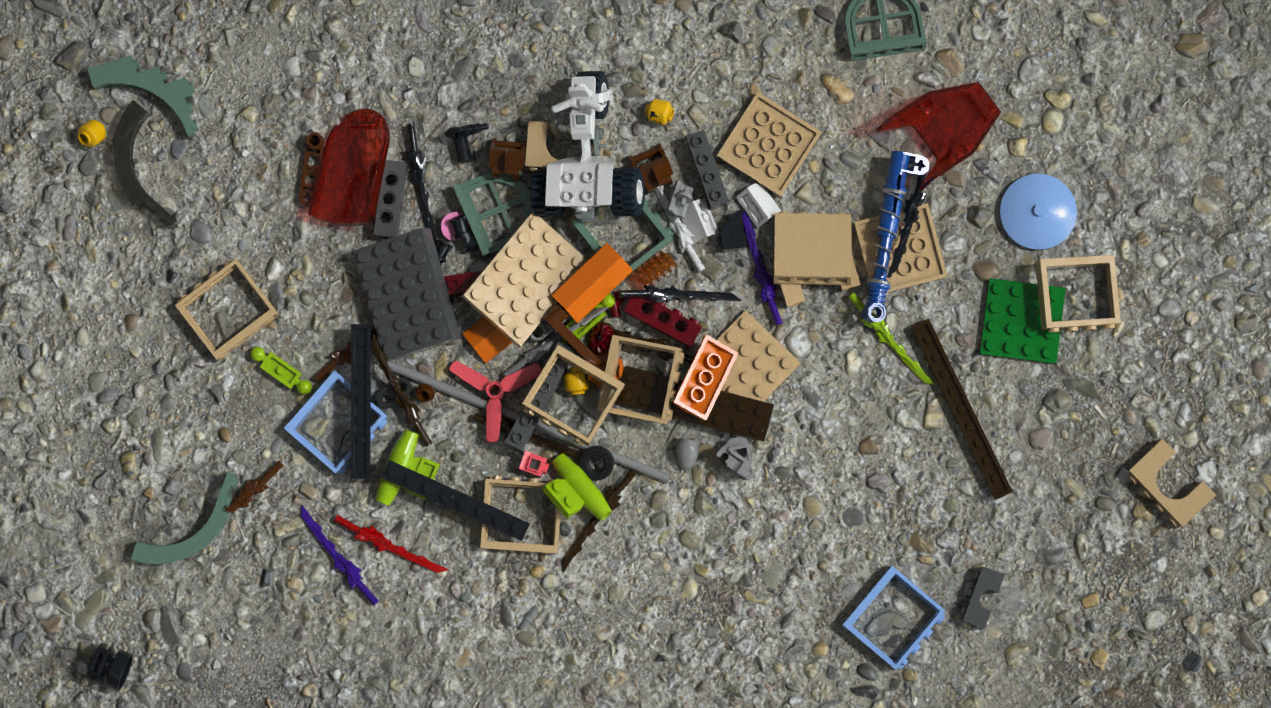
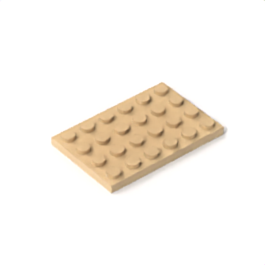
(521, 278)

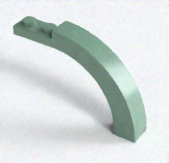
(162, 554)

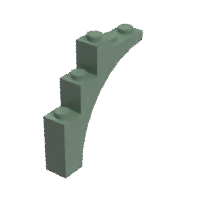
(124, 73)

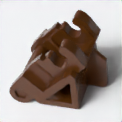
(507, 158)
(655, 172)

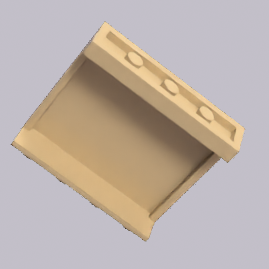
(812, 248)

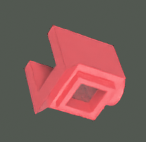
(534, 464)

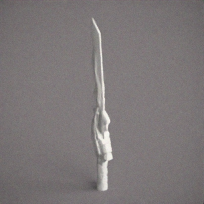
(681, 230)

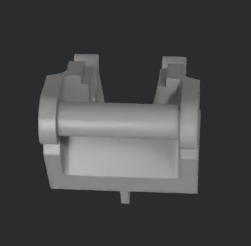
(739, 457)

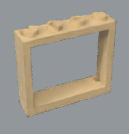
(200, 289)
(1044, 300)
(611, 368)
(588, 369)
(516, 482)

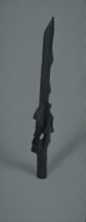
(418, 177)
(911, 216)
(672, 293)

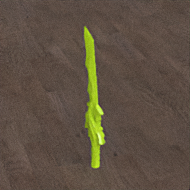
(885, 336)

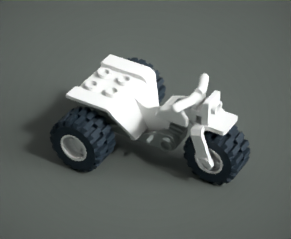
(586, 179)

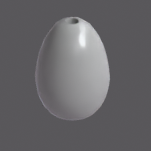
(687, 452)

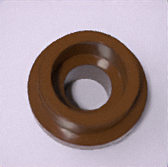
(422, 395)

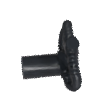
(460, 140)

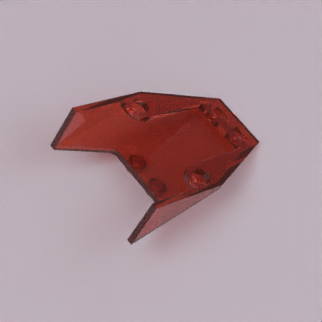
(949, 123)

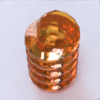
(656, 268)

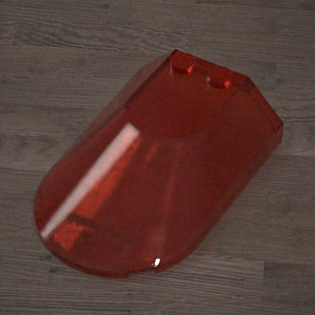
(351, 170)

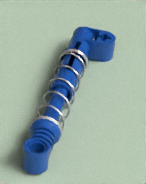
(893, 191)

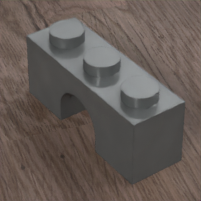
(985, 580)

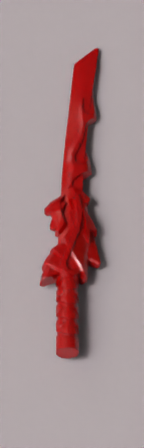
(379, 541)

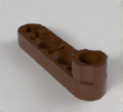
(310, 170)
(555, 318)

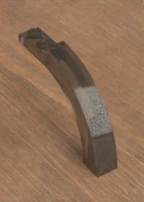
(123, 158)

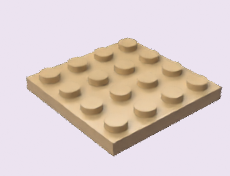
(769, 144)
(922, 256)
(760, 359)

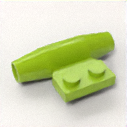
(403, 454)
(575, 490)

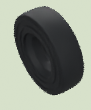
(601, 452)

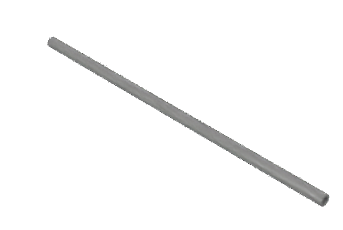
(513, 415)

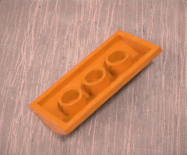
(592, 282)
(486, 339)
(705, 378)

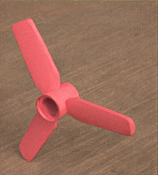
(508, 384)

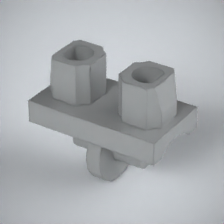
(679, 199)

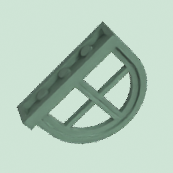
(887, 45)
(475, 219)

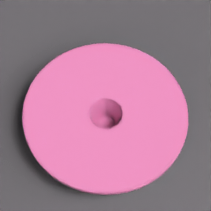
(448, 229)

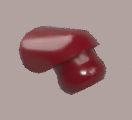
(615, 310)

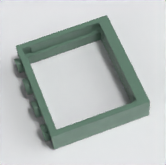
(653, 217)

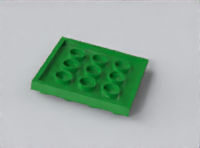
(1014, 322)

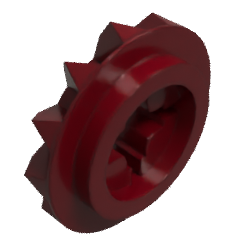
(600, 346)

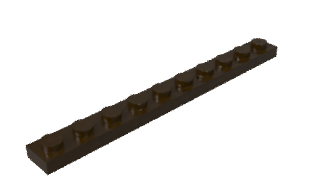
(961, 409)

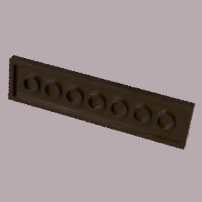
(729, 414)

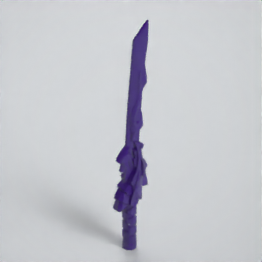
(761, 274)
(345, 566)

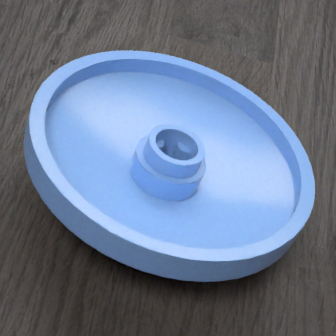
(1038, 212)

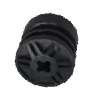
(105, 665)

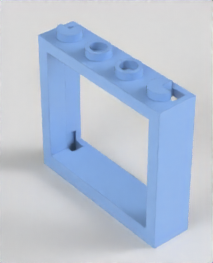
(310, 406)
(924, 633)

